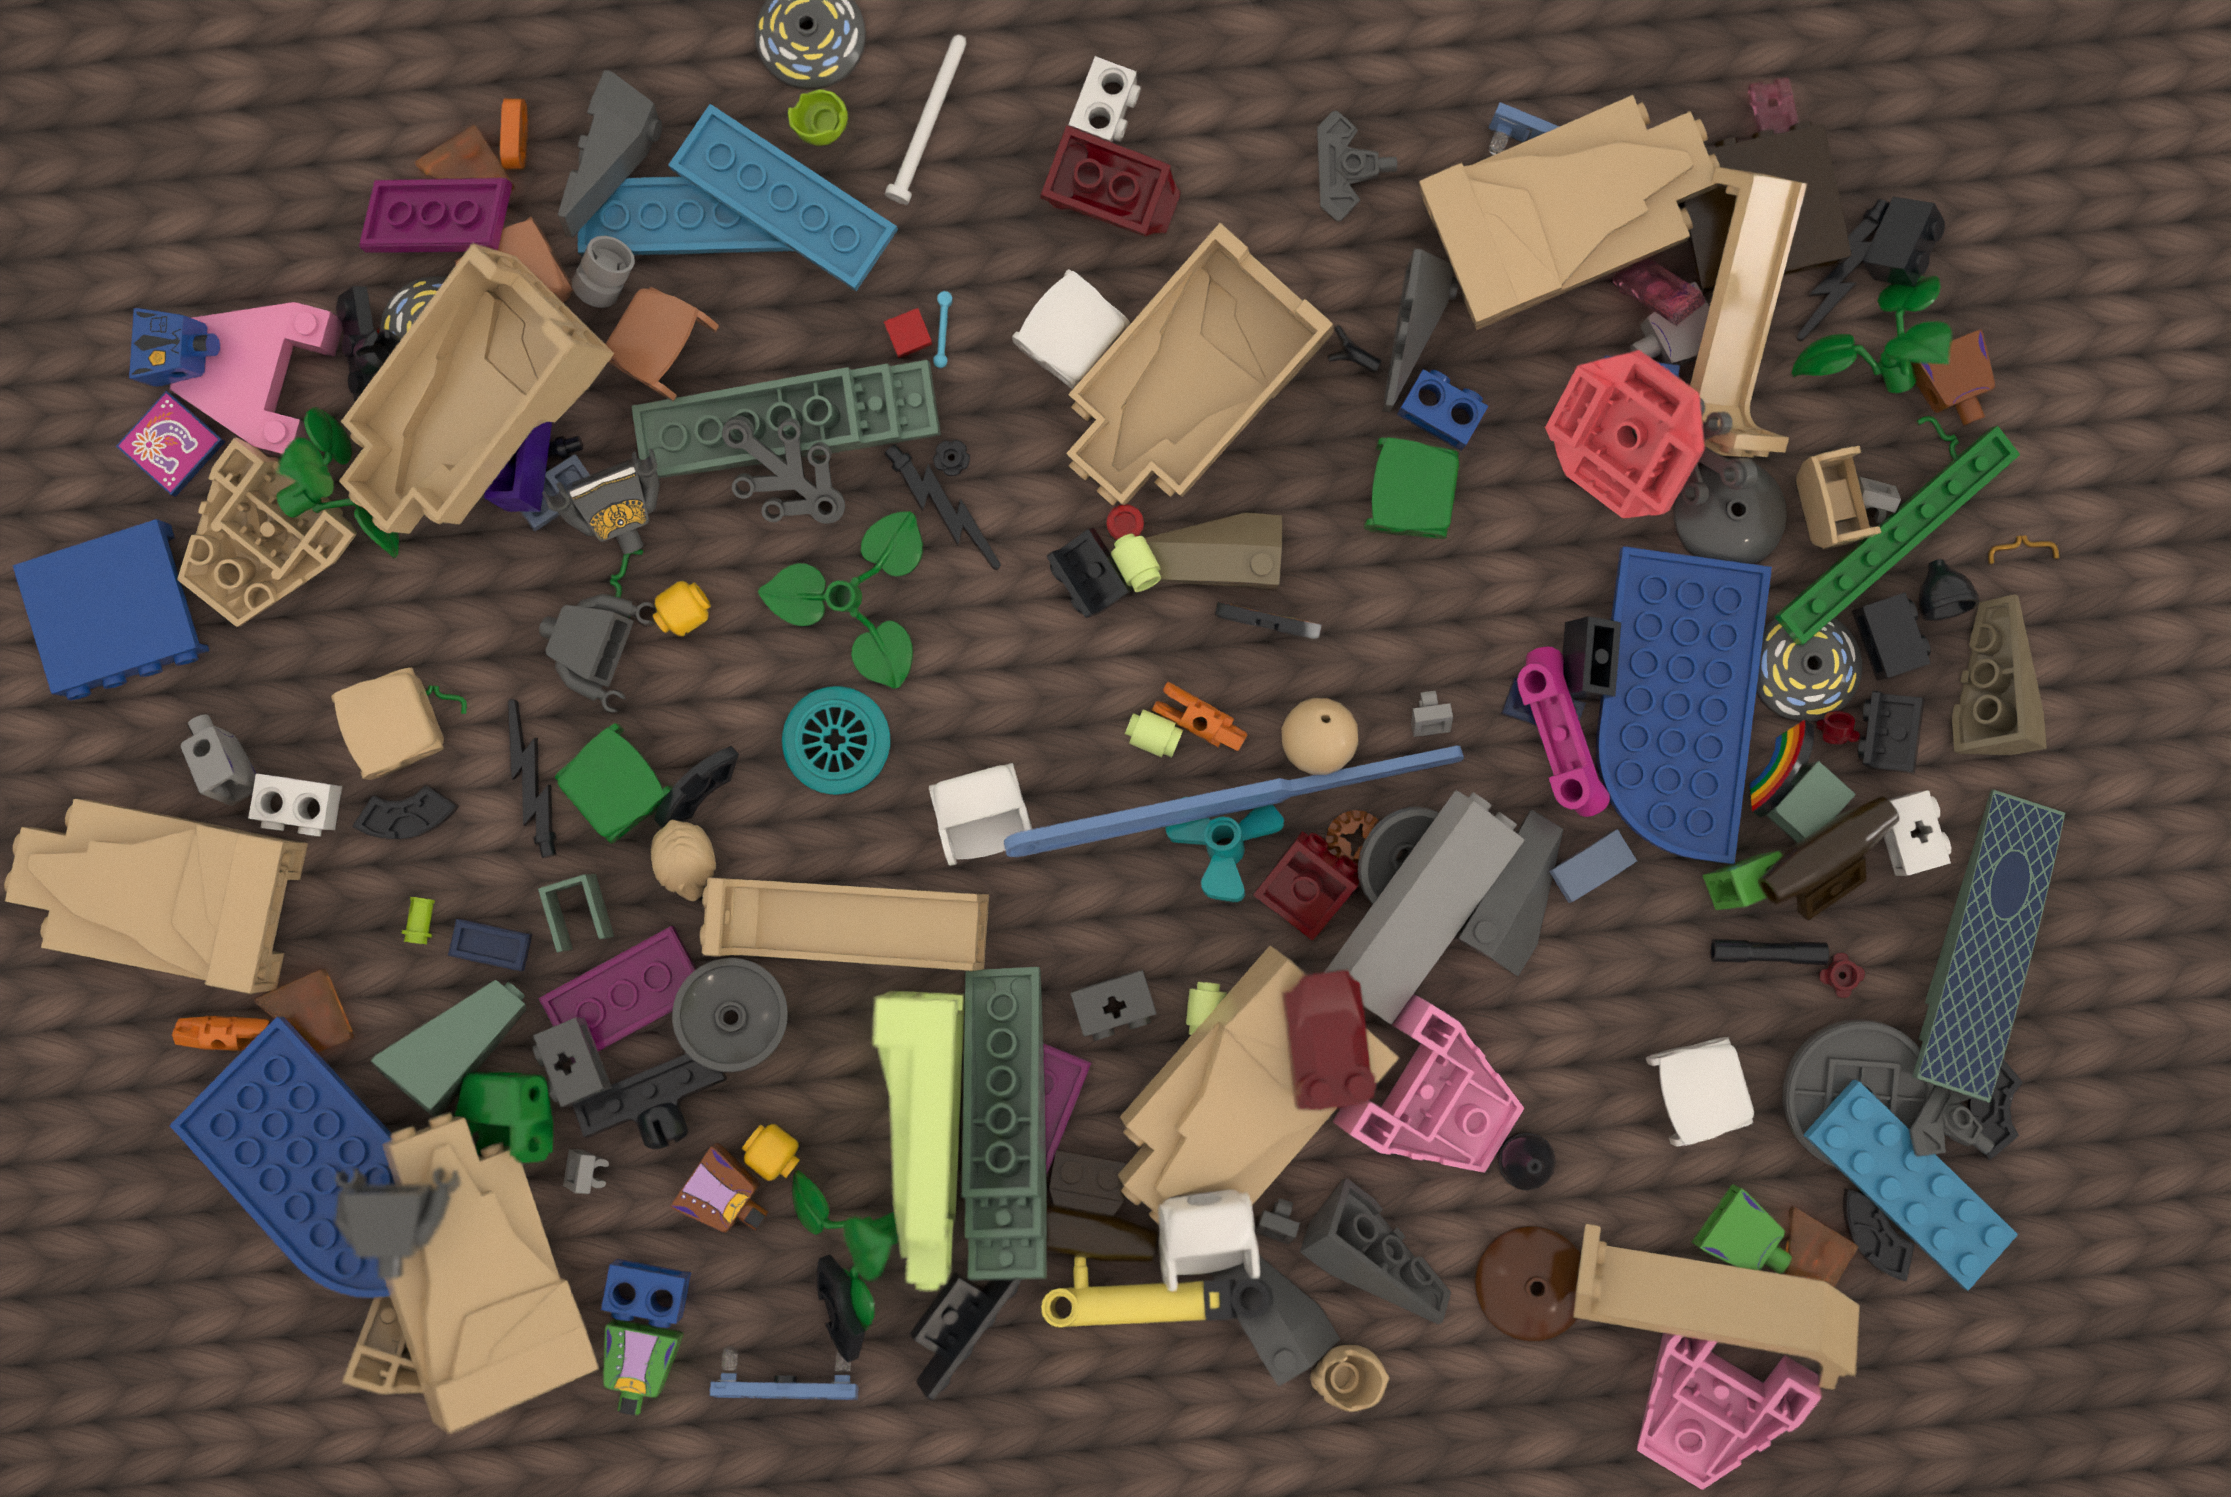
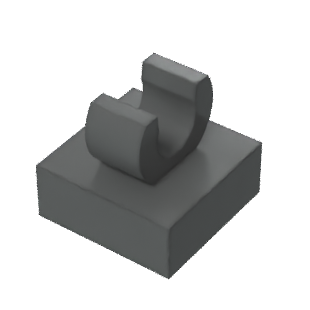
(1277, 1224)

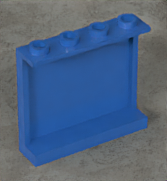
(108, 610)

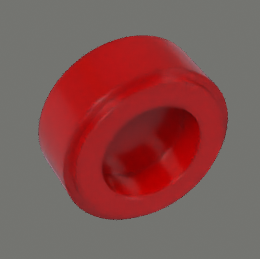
(1124, 521)

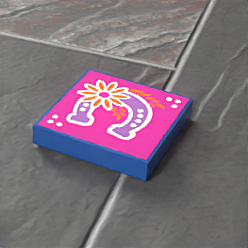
(170, 443)

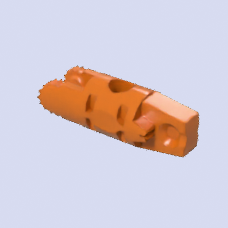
(1218, 726)
(218, 1032)

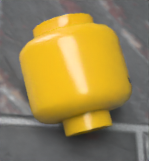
(681, 608)
(771, 1152)

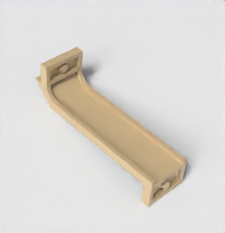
(1745, 306)
(844, 924)
(1718, 1304)

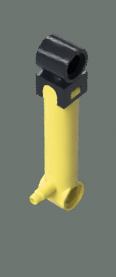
(1152, 1301)

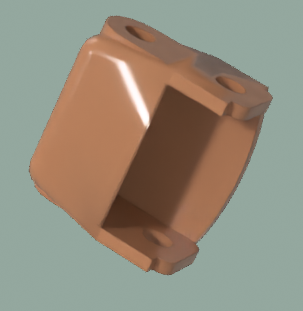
(533, 249)
(653, 336)

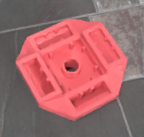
(1597, 437)

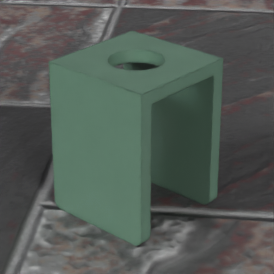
(1812, 802)
(555, 916)

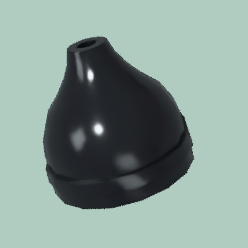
(1946, 593)
(1526, 1161)

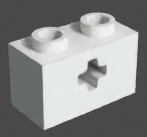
(1929, 847)

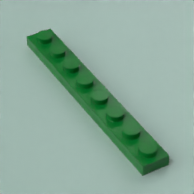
(1898, 535)

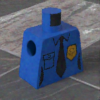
(169, 347)

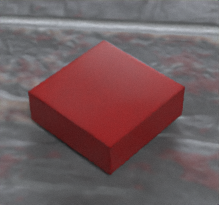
(908, 333)

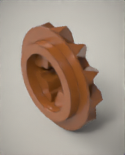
(1347, 824)

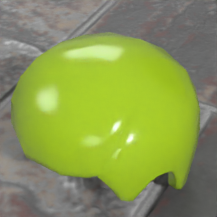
(818, 117)

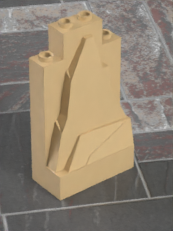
(1567, 206)
(1192, 371)
(466, 392)
(159, 892)
(1226, 1099)
(484, 1295)

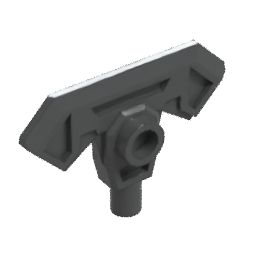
(1344, 166)
(1946, 1116)

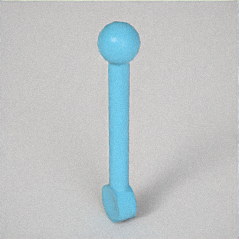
(944, 300)

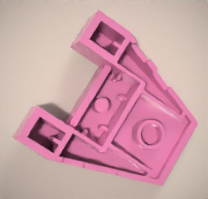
(249, 371)
(1445, 1101)
(1713, 1414)

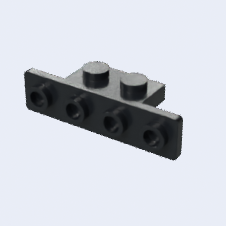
(955, 1325)

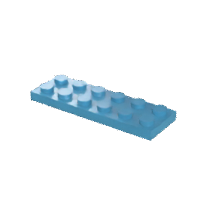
(783, 197)
(673, 218)
(1913, 1191)

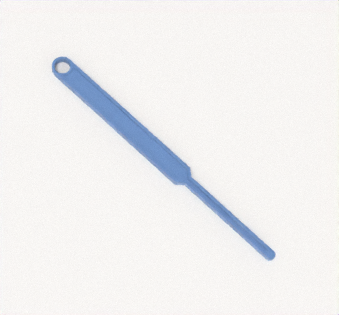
(1214, 804)

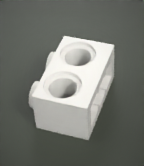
(1096, 102)
(296, 797)

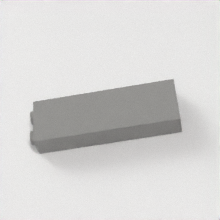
(1427, 902)

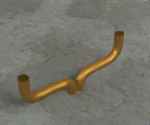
(2024, 539)

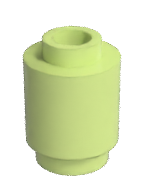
(1136, 562)
(1153, 733)
(1202, 1003)

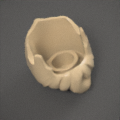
(683, 859)
(1350, 1378)

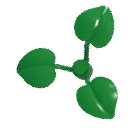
(1920, 344)
(313, 481)
(799, 589)
(866, 1239)

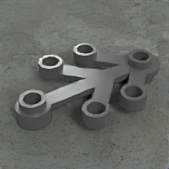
(1734, 473)
(788, 475)

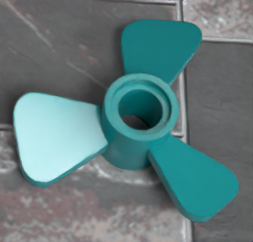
(1222, 877)

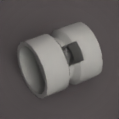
(603, 271)

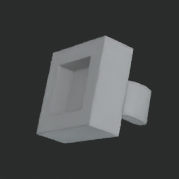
(1879, 495)
(1430, 716)
(580, 1171)

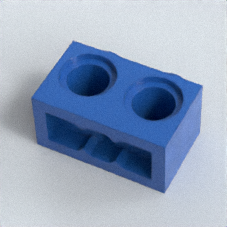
(1438, 418)
(646, 1281)

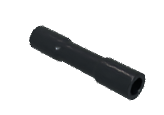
(1795, 952)

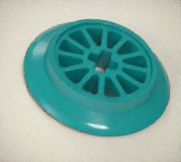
(863, 770)

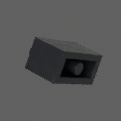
(1904, 241)
(1892, 636)
(1591, 657)

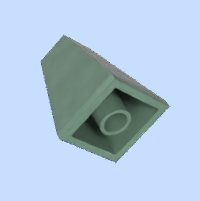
(439, 1054)

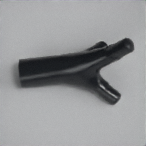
(1354, 353)

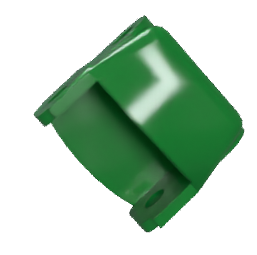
(1413, 489)
(611, 784)
(509, 1111)

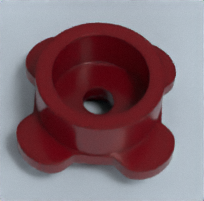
(1838, 728)
(1853, 975)

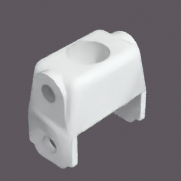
(1070, 329)
(979, 812)
(1703, 1090)
(1206, 1235)

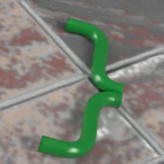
(1941, 433)
(622, 573)
(447, 697)

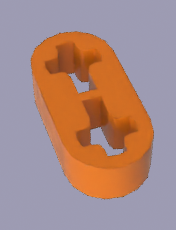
(513, 133)

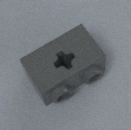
(1090, 1004)
(586, 1075)

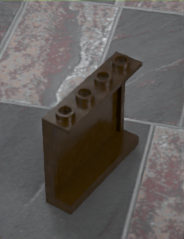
(1794, 155)

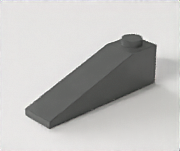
(616, 144)
(1424, 296)
(1512, 912)
(1361, 1248)
(1291, 1332)

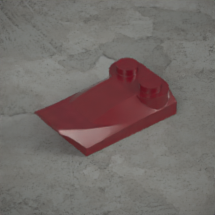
(1111, 184)
(1328, 1042)

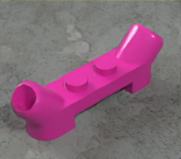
(1575, 777)

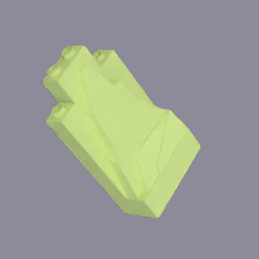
(922, 1064)

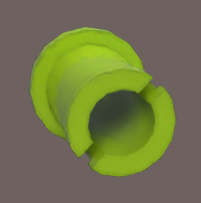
(419, 921)

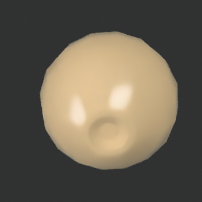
(1319, 736)

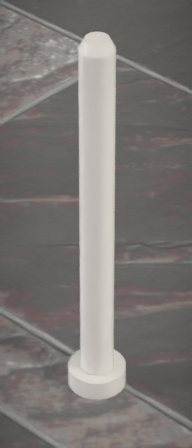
(899, 190)

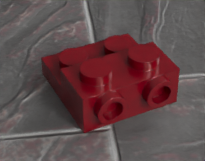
(1308, 884)

